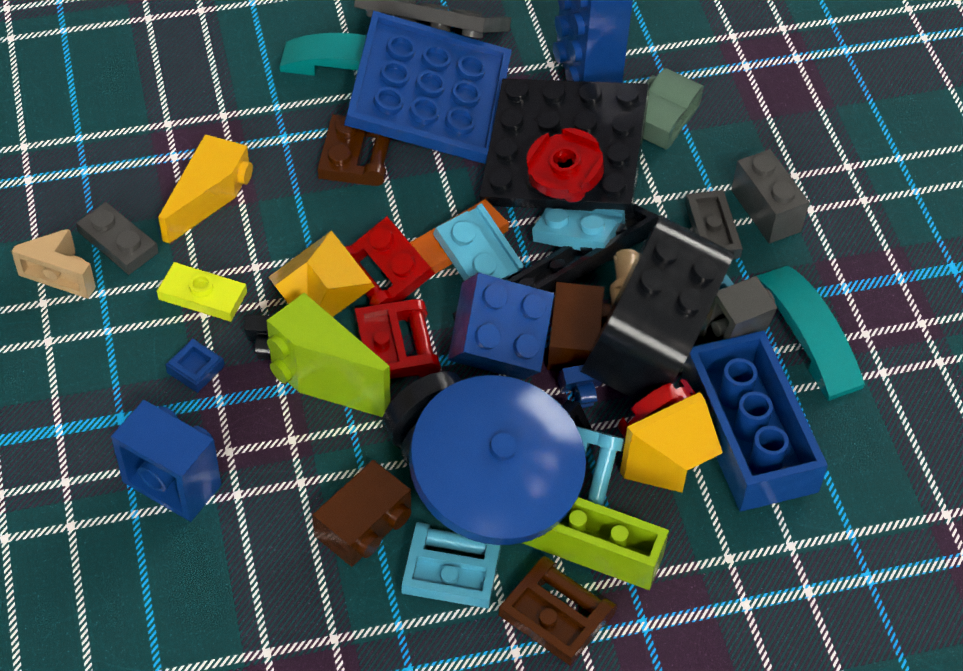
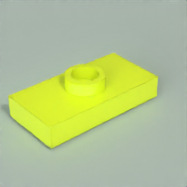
(202, 291)

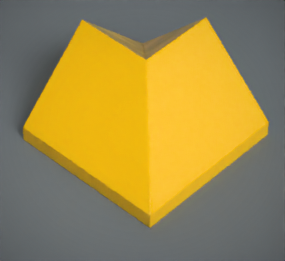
(324, 274)
(669, 444)

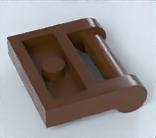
(344, 151)
(550, 619)

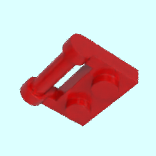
(396, 260)
(381, 333)

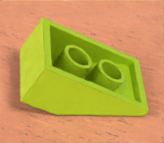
(326, 359)

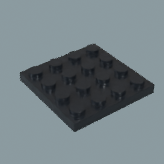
(532, 108)

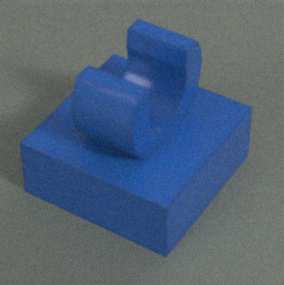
(583, 385)

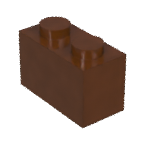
(575, 324)
(362, 513)

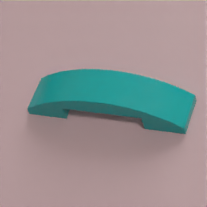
(322, 49)
(816, 330)

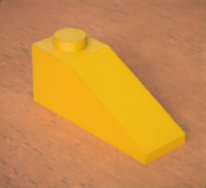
(205, 186)

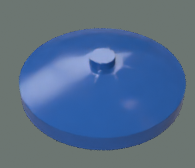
(497, 460)

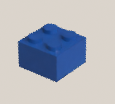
(501, 326)
(167, 459)

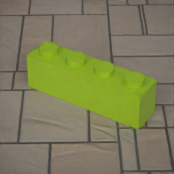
(607, 543)

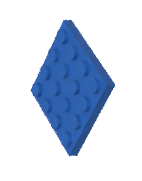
(428, 87)

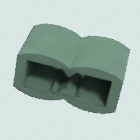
(670, 106)

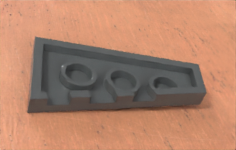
(439, 16)

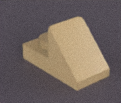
(53, 263)

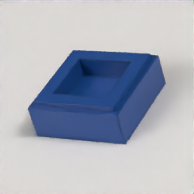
(195, 365)

